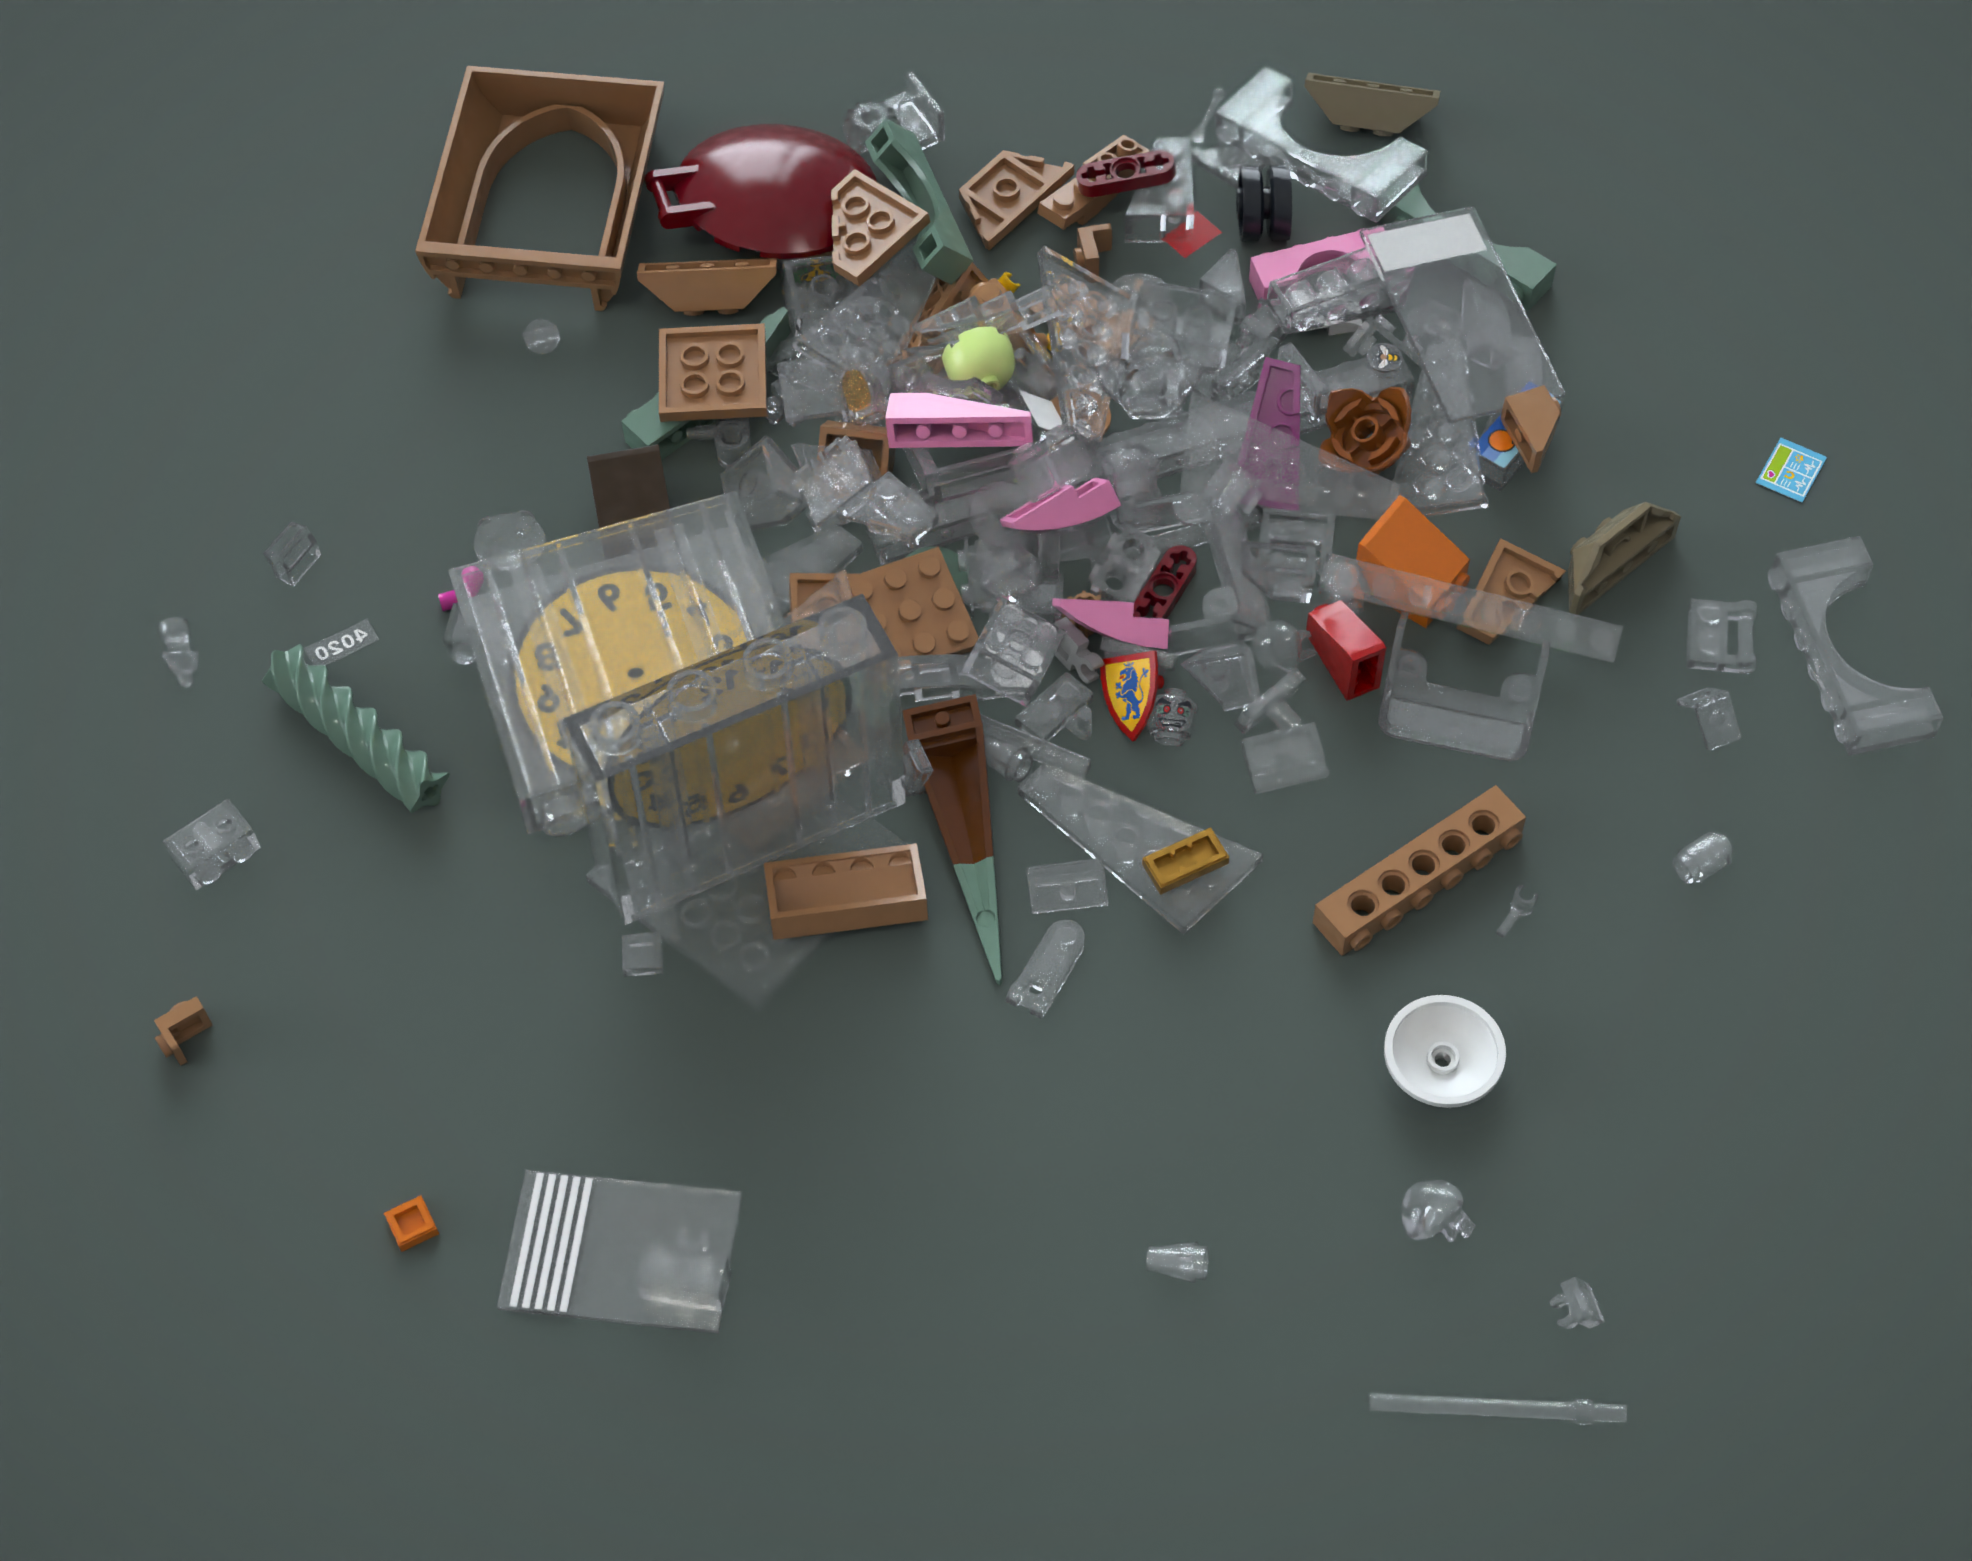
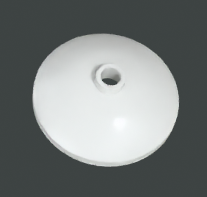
(1450, 1031)

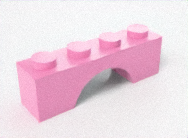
(1287, 261)

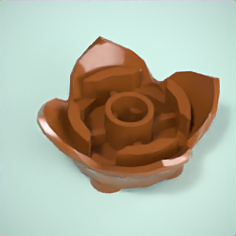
(1355, 415)

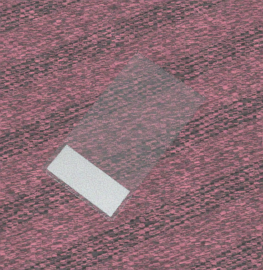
(1460, 312)

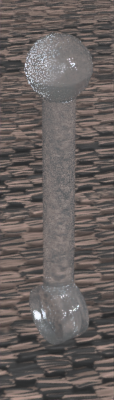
(1198, 134)

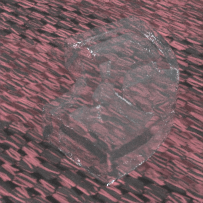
(957, 389)

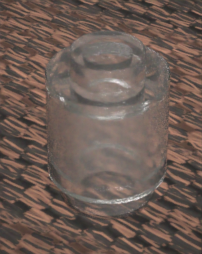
(1703, 858)

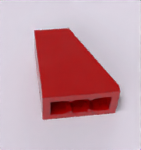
(1347, 648)

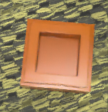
(411, 1223)

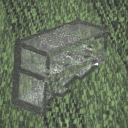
(1164, 210)

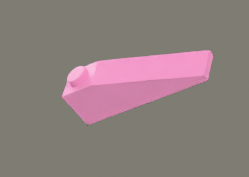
(945, 421)

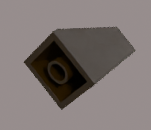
(628, 484)

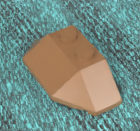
(707, 284)

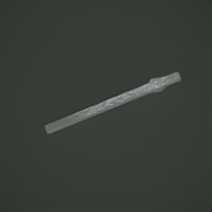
(1580, 1411)

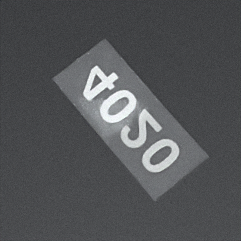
(341, 644)

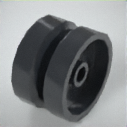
(1259, 203)

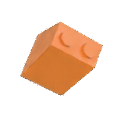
(1413, 544)

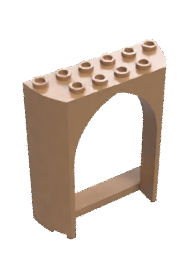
(494, 120)

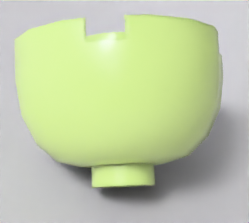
(981, 355)

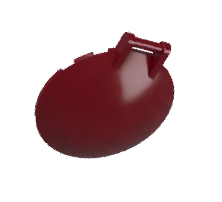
(759, 189)

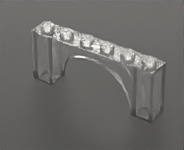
(1363, 182)
(1864, 711)

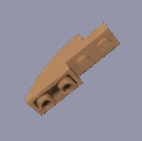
(1070, 206)

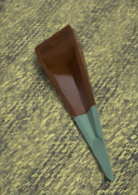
(961, 804)

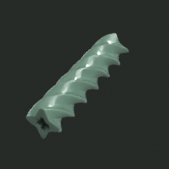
(354, 729)

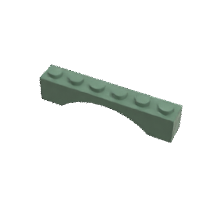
(900, 157)
(1527, 270)

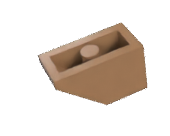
(1531, 423)

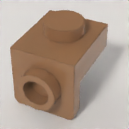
(1089, 243)
(179, 1025)

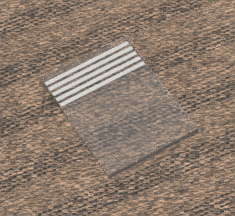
(584, 1241)

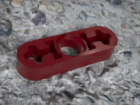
(1135, 162)
(1164, 575)

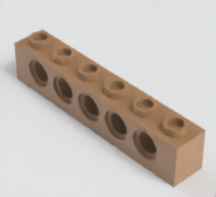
(1488, 812)

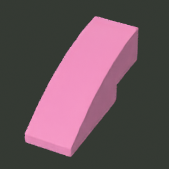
(1065, 507)
(1116, 621)

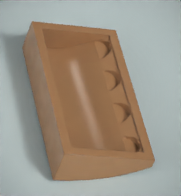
(845, 891)

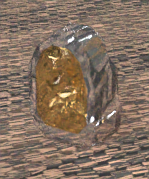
(862, 395)

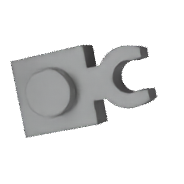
(1074, 652)

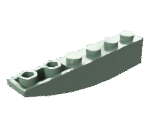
(643, 425)

